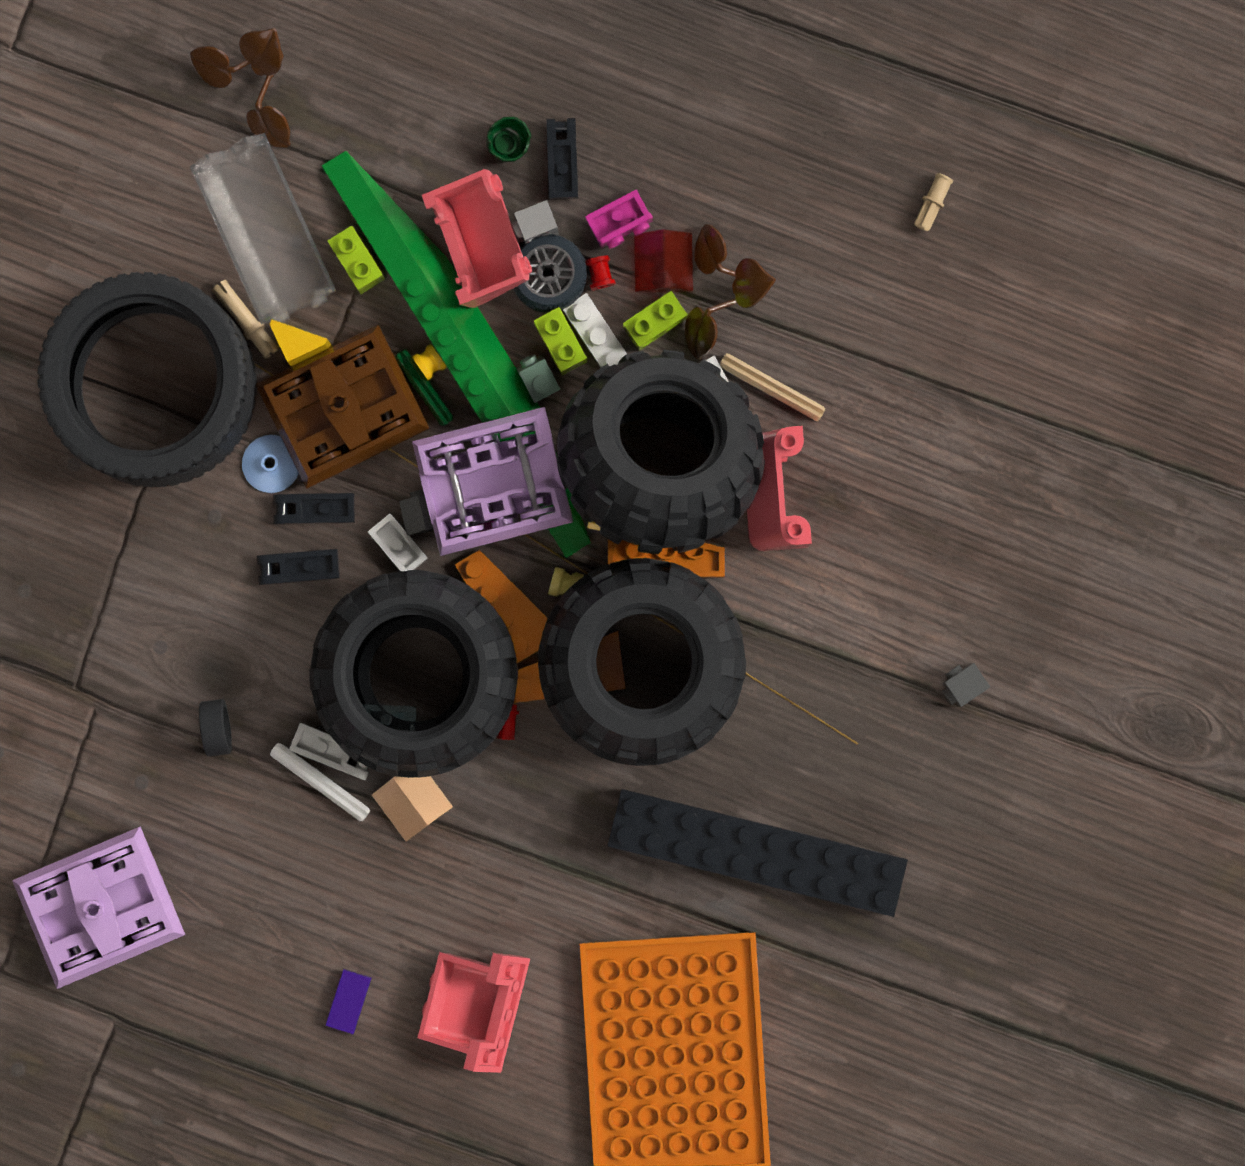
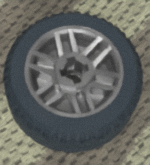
(568, 279)

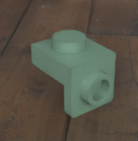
(537, 377)

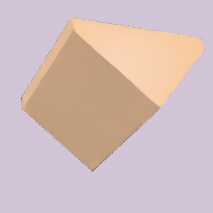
(411, 803)

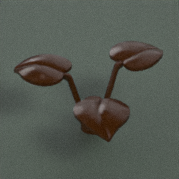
(265, 56)
(749, 288)

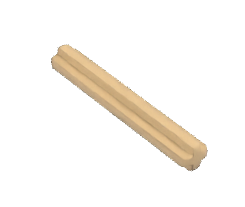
(772, 387)

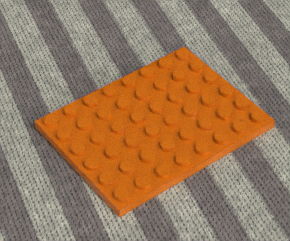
(675, 1051)

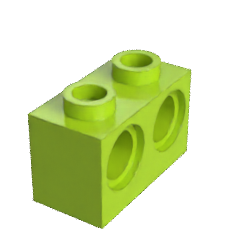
(356, 260)
(655, 321)
(560, 341)

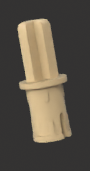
(933, 202)

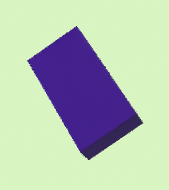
(348, 1001)

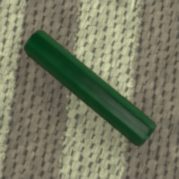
(423, 388)

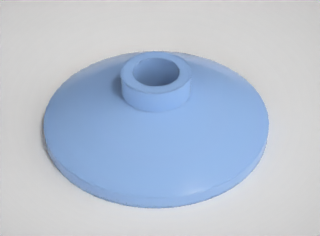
(268, 479)

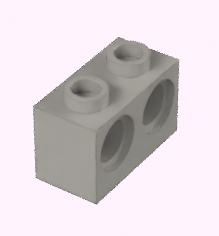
(534, 222)

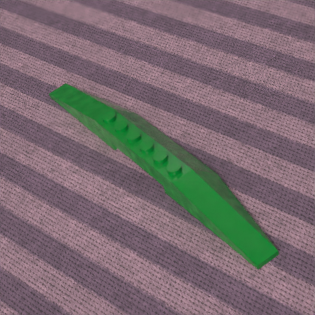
(455, 330)

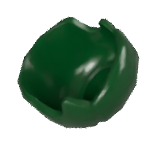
(508, 139)

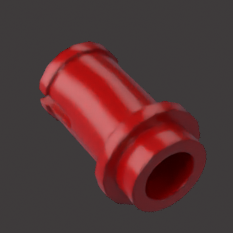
(508, 730)

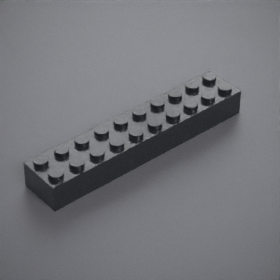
(757, 852)

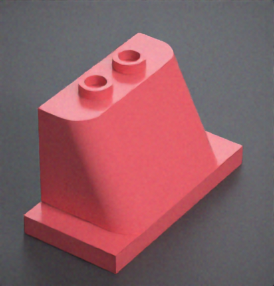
(474, 1007)

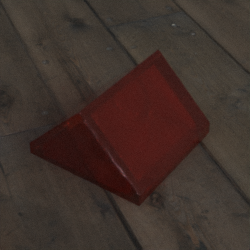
(663, 261)

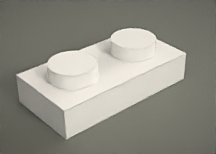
(397, 544)

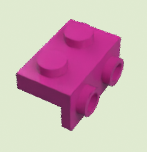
(619, 219)

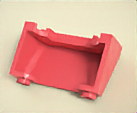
(479, 237)
(767, 519)

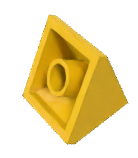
(298, 344)

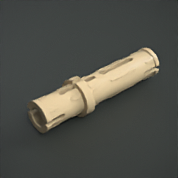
(253, 329)

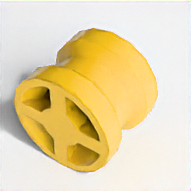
(429, 362)

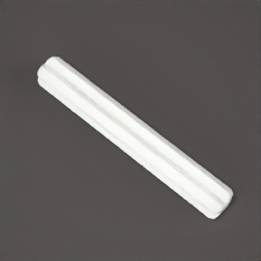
(320, 782)

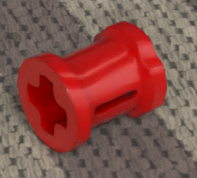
(600, 272)

